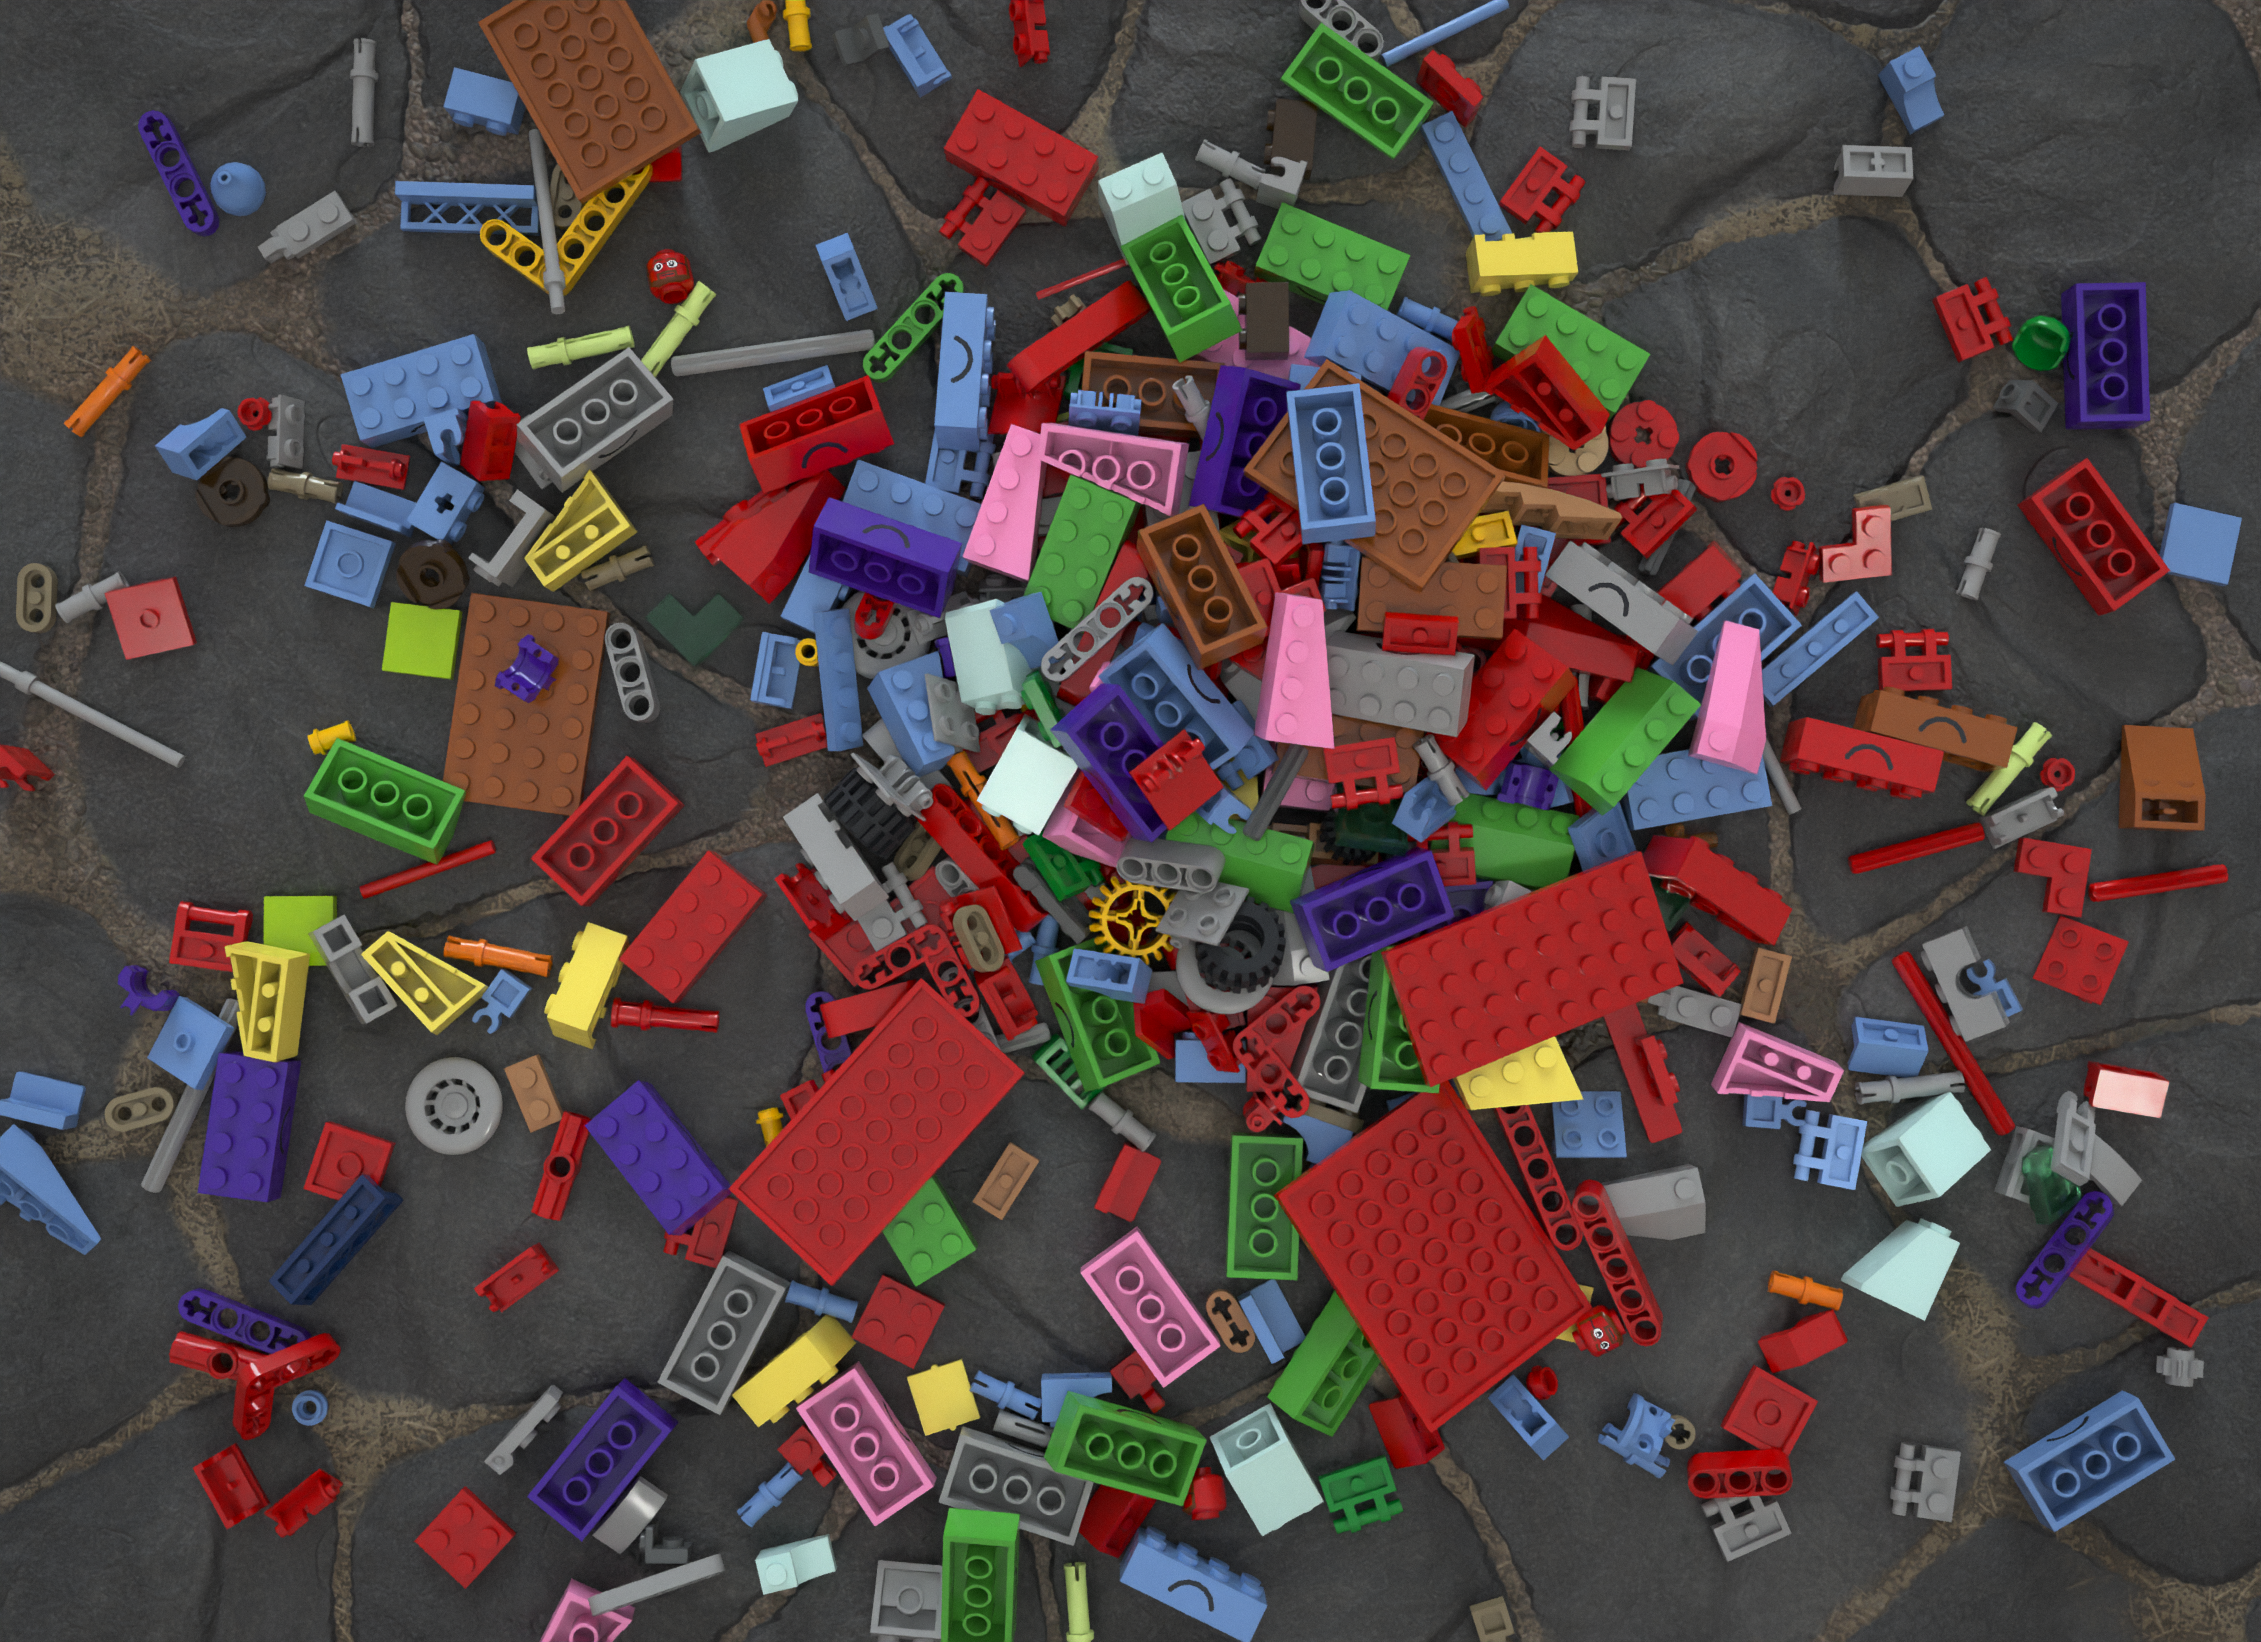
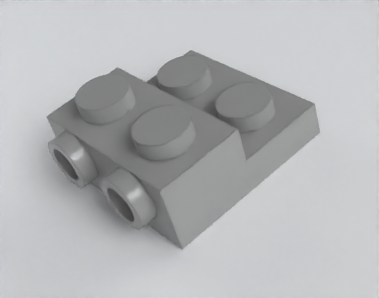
(907, 1602)

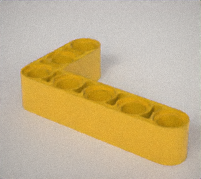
(576, 233)

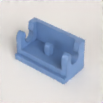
(916, 55)
(446, 434)
(776, 671)
(1221, 807)
(1423, 810)

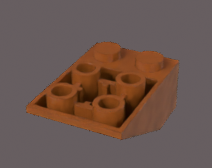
(2160, 780)

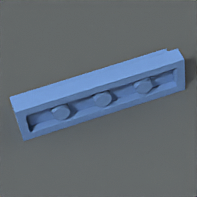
(464, 195)

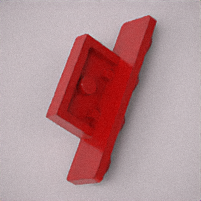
(1645, 1073)

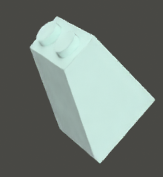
(738, 93)
(1139, 199)
(986, 670)
(1028, 779)
(1925, 1151)
(1906, 1267)
(1265, 1469)

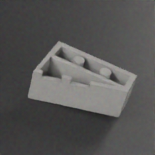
(836, 858)

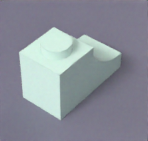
(795, 1563)

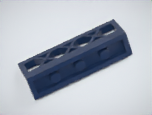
(334, 1241)

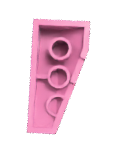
(1732, 709)

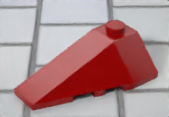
(777, 539)
(1574, 641)

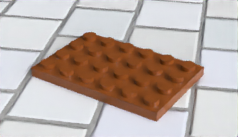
(590, 87)
(1420, 481)
(515, 749)

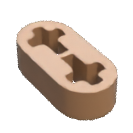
(1237, 1316)

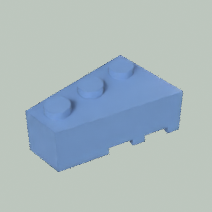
(905, 709)

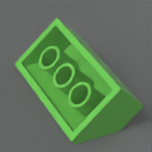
(1358, 91)
(1624, 739)
(385, 801)
(1515, 841)
(1270, 867)
(1326, 1370)

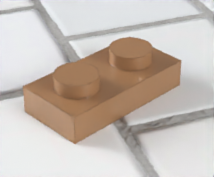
(1765, 985)
(534, 1093)
(1006, 1180)

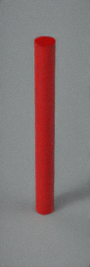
(427, 869)

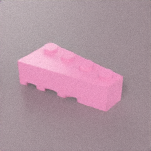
(1131, 465)
(1011, 511)
(1295, 676)
(575, 1622)

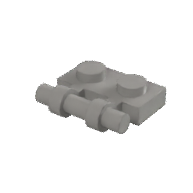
(1614, 113)
(1210, 227)
(882, 923)
(1935, 1482)
(1748, 1529)

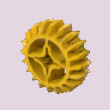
(1118, 916)

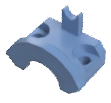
(1645, 1428)

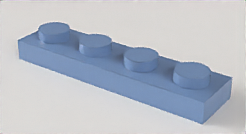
(1464, 177)
(1816, 647)
(838, 679)

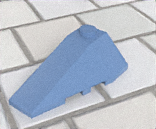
(40, 1192)

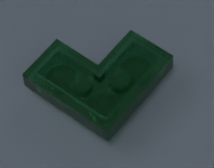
(698, 634)
(2049, 1192)

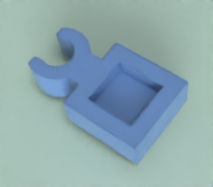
(1988, 984)
(504, 997)
(1768, 1111)

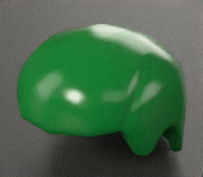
(2041, 343)

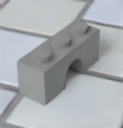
(353, 974)
(1972, 1013)

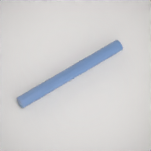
(1443, 31)

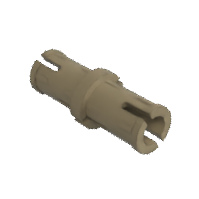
(305, 485)
(617, 568)

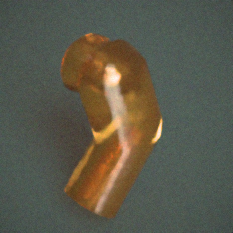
(1677, 831)

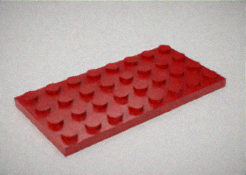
(1532, 968)
(876, 1131)

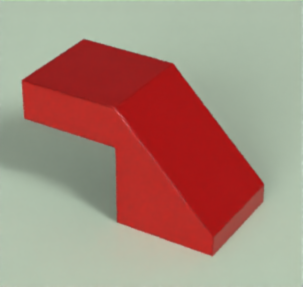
(1804, 1342)

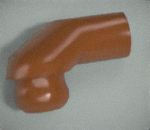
(761, 20)

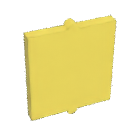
(943, 1397)

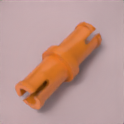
(1805, 1290)

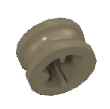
(1686, 1441)

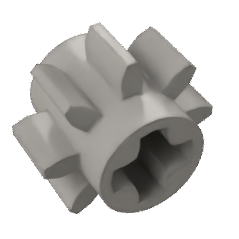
(2180, 1366)

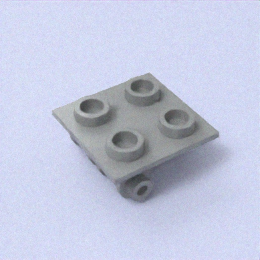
(951, 719)
(897, 785)
(1202, 915)

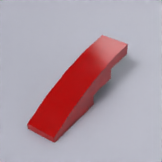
(2139, 1297)

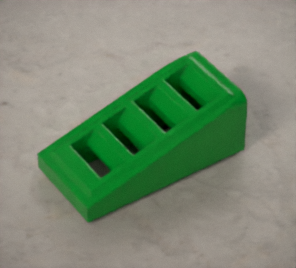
(1045, 1053)

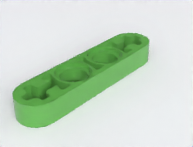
(909, 324)

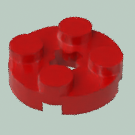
(1643, 416)
(1722, 446)

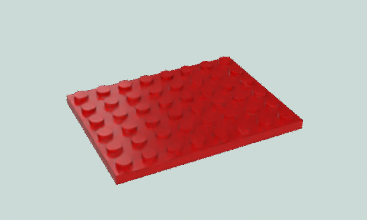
(1434, 1253)

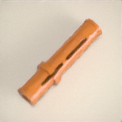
(107, 391)
(961, 767)
(489, 954)

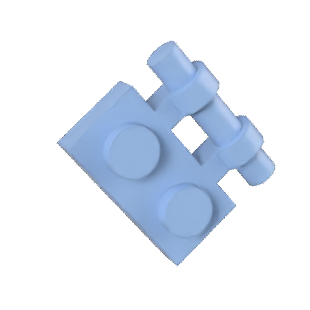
(1840, 1151)

